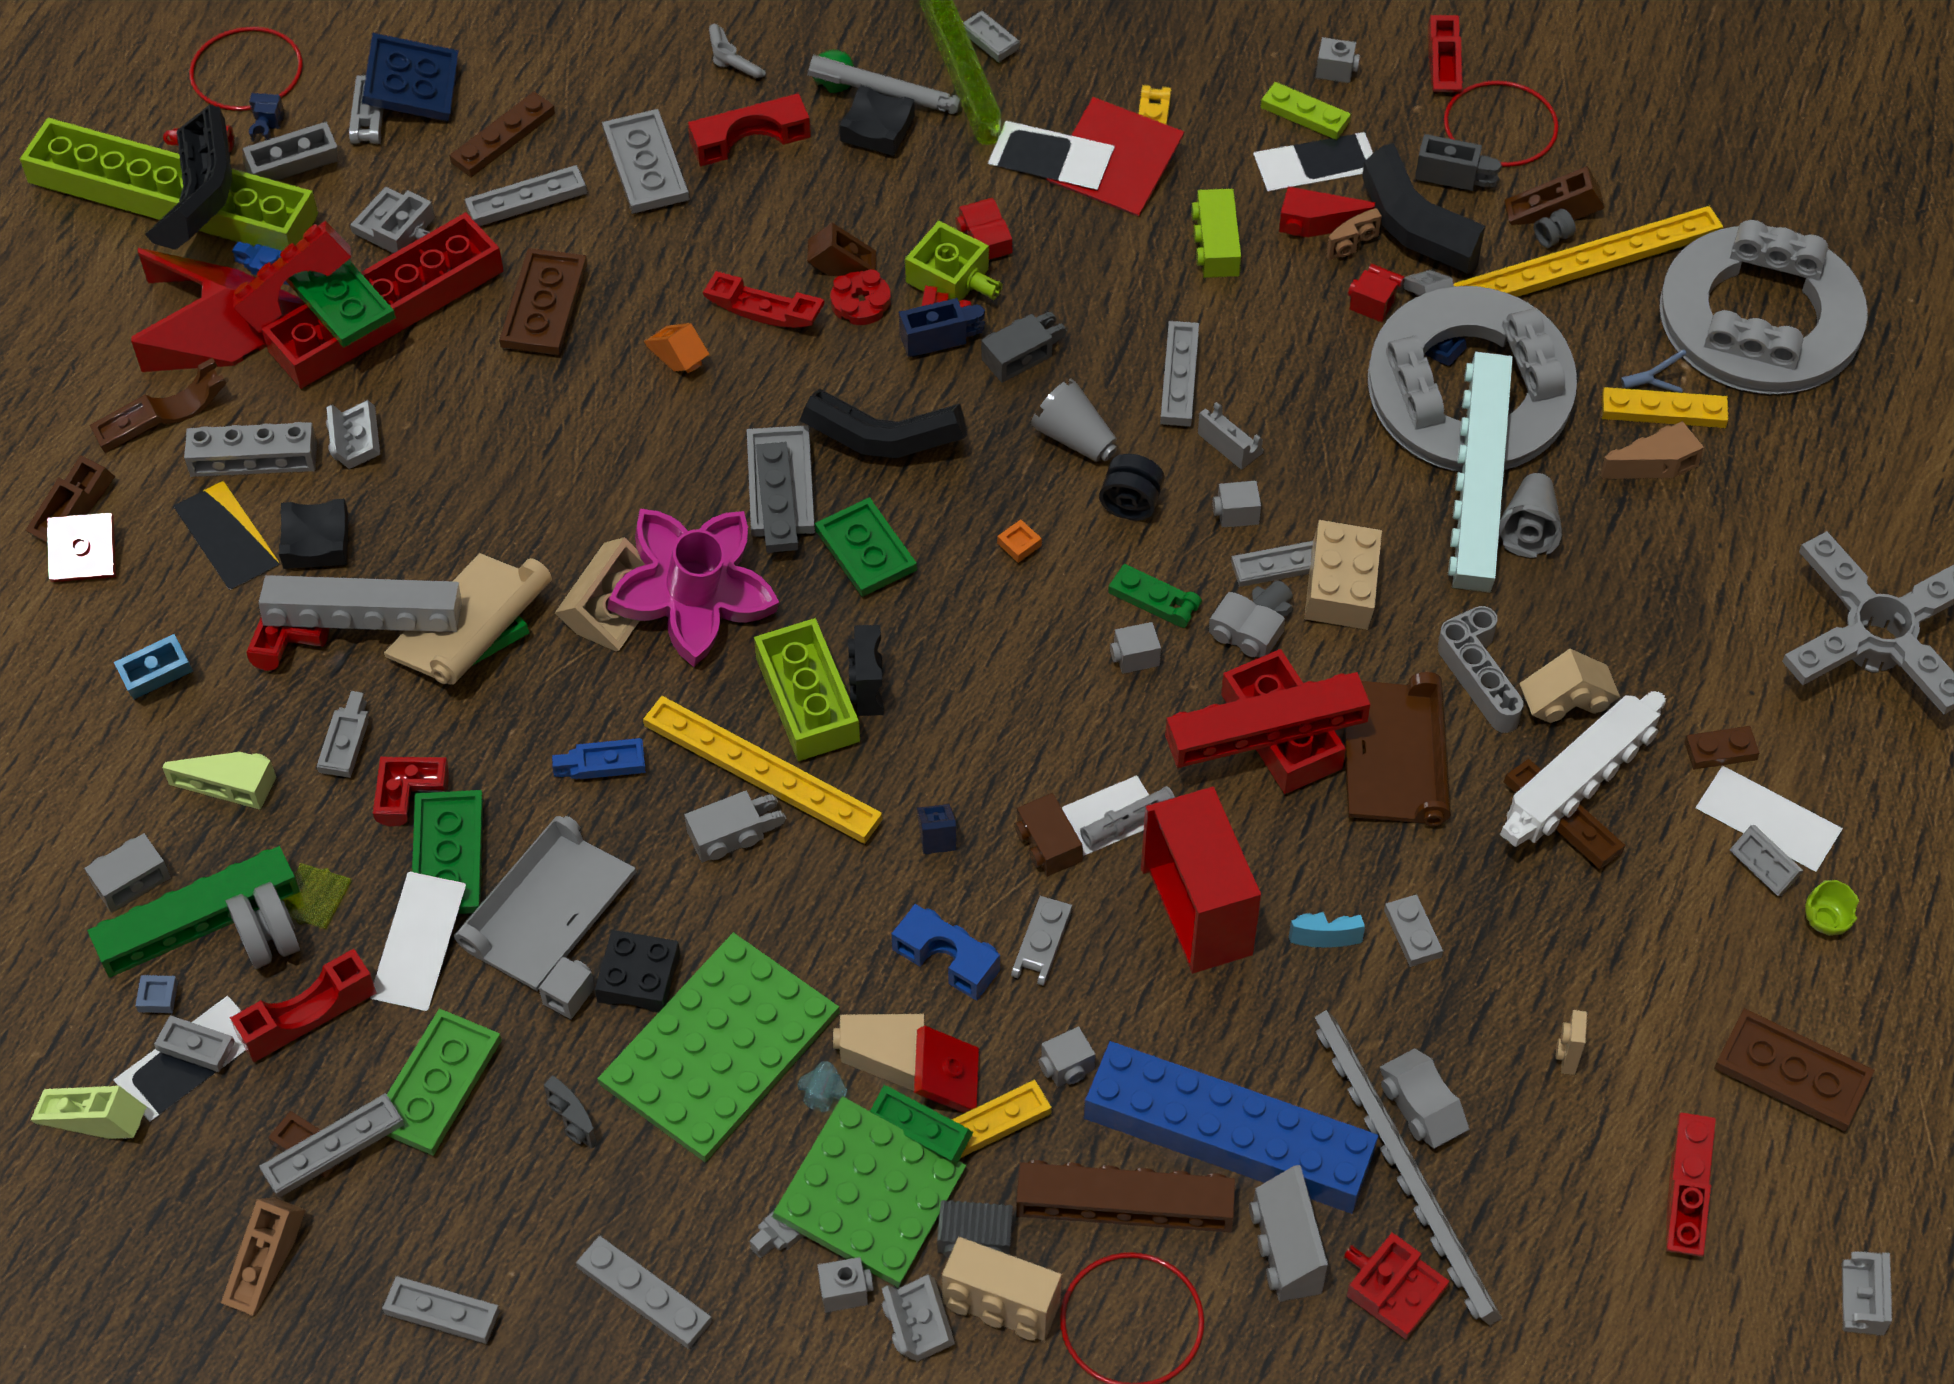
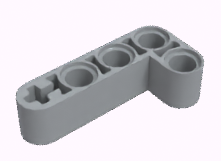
(1499, 705)

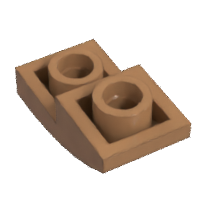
(1359, 228)

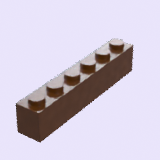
(1125, 1196)

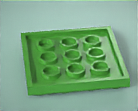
(868, 1191)

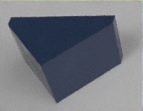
(937, 828)

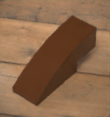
(71, 496)

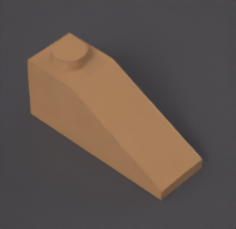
(262, 1253)

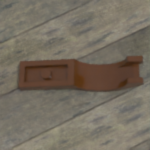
(150, 411)

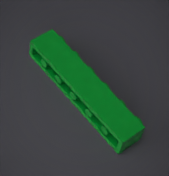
(187, 913)

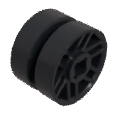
(1132, 487)

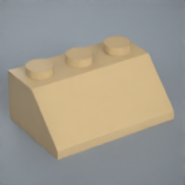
(587, 601)

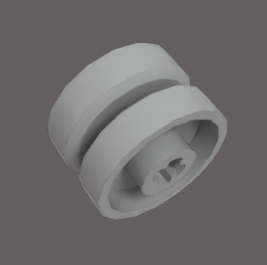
(265, 924)

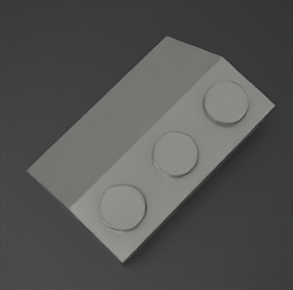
(1289, 1236)

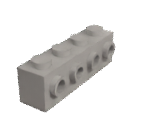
(250, 449)

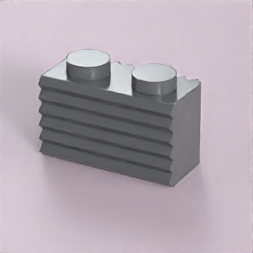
(976, 1222)

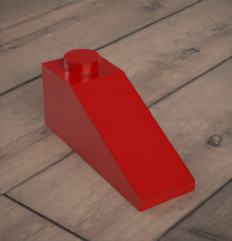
(1317, 213)

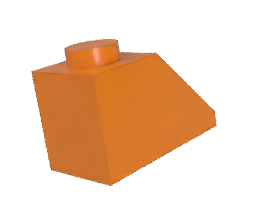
(678, 347)

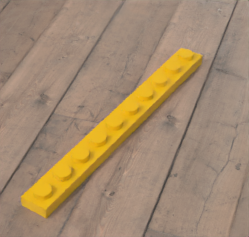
(1599, 254)

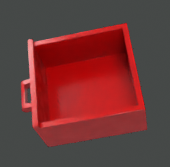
(1201, 878)

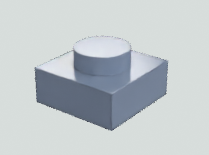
(156, 994)

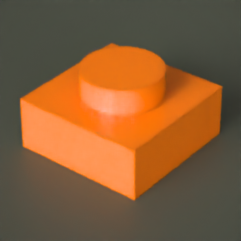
(1019, 540)

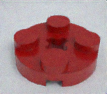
(857, 283)

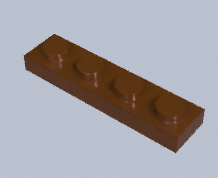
(502, 134)
(1580, 828)

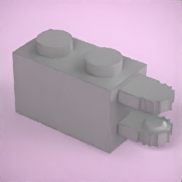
(731, 824)

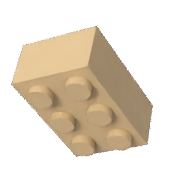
(1343, 574)
(1001, 1289)

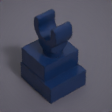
(268, 112)

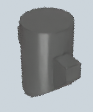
(1274, 597)

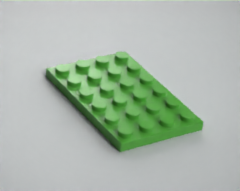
(718, 1046)

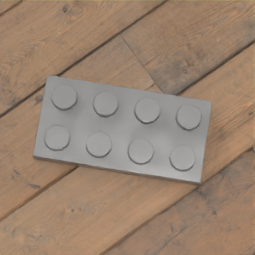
(645, 161)
(800, 472)

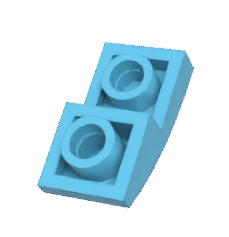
(1317, 932)

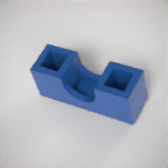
(925, 934)

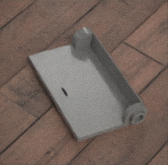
(544, 904)

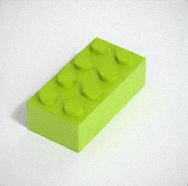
(807, 689)

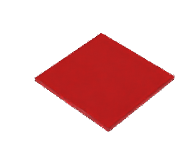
(1138, 155)

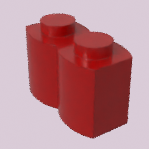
(984, 222)

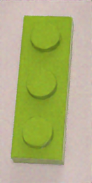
(1305, 110)

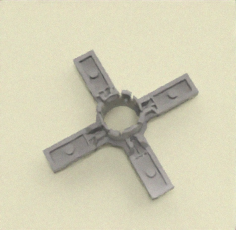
(1857, 643)

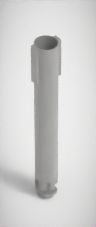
(852, 76)

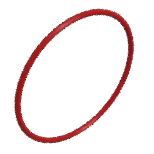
(243, 29)
(1512, 84)
(1141, 1256)

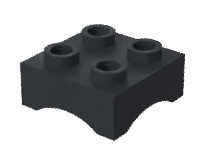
(877, 121)
(314, 534)
(866, 670)
(637, 970)

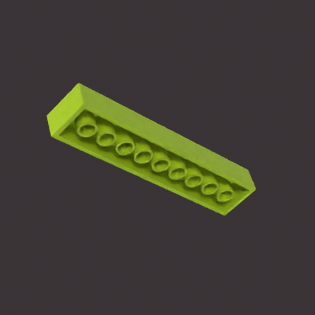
(151, 184)

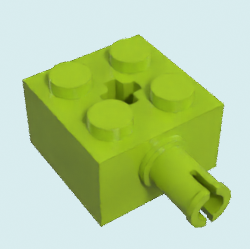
(951, 263)

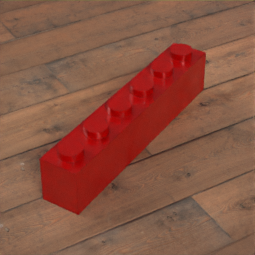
(1267, 719)

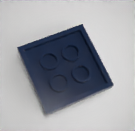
(410, 77)

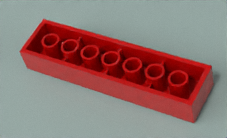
(410, 280)

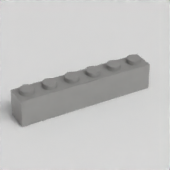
(360, 603)

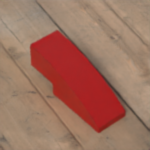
(1445, 53)

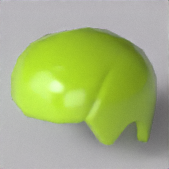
(1831, 907)

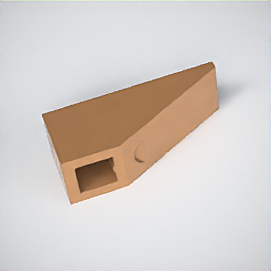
(1657, 456)

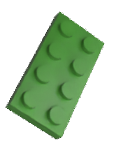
(440, 1078)

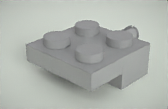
(394, 219)

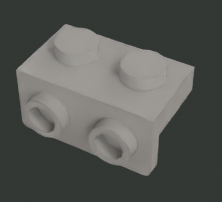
(353, 434)
(917, 1318)

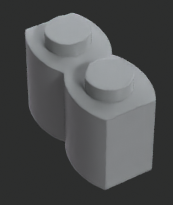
(1247, 625)

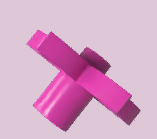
(692, 580)

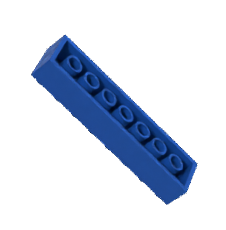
(1228, 1125)

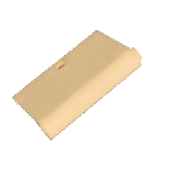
(491, 600)

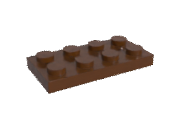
(543, 301)
(1794, 1069)

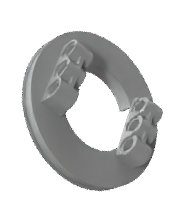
(1751, 351)
(1410, 400)

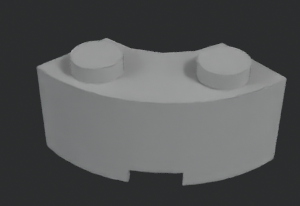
(1423, 1098)

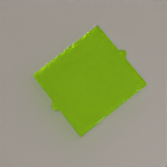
(318, 896)

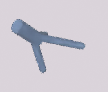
(1647, 376)

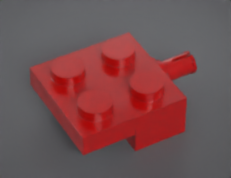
(1395, 1284)

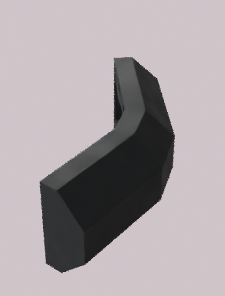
(204, 176)
(1414, 219)
(879, 436)

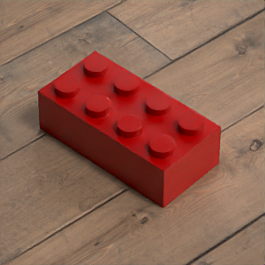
(1295, 761)

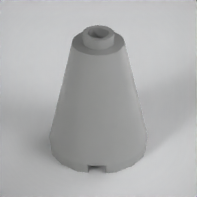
(1075, 422)
(1532, 518)

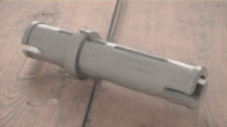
(1095, 832)

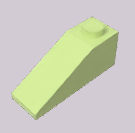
(227, 776)
(93, 1111)

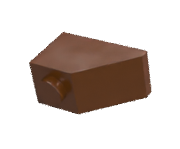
(839, 252)

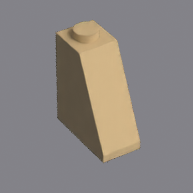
(880, 1045)

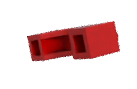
(779, 118)
(318, 251)
(272, 1025)

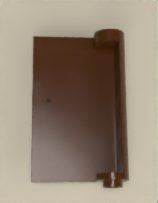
(1403, 756)

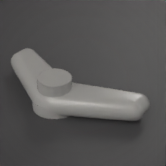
(726, 54)

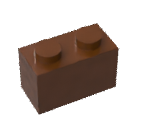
(1049, 835)

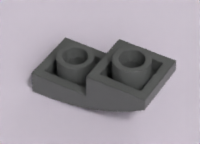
(574, 1116)

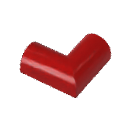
(271, 641)
(402, 776)

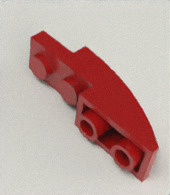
(1690, 1184)

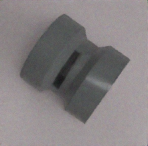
(1557, 227)

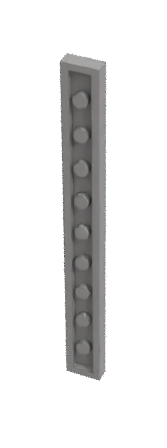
(1411, 1178)

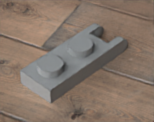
(1043, 938)

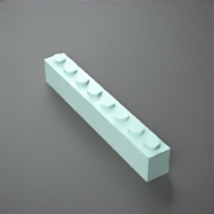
(1481, 473)

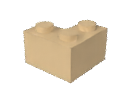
(1569, 683)

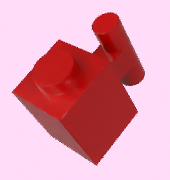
(1374, 292)

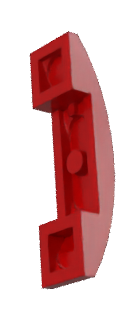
(762, 306)

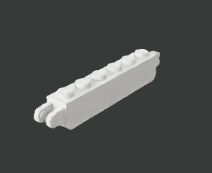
(1582, 768)

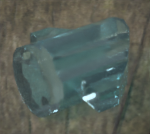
(821, 1087)

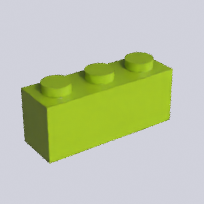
(1216, 233)

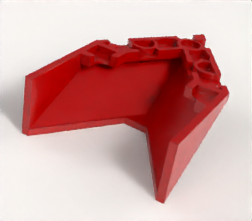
(204, 327)

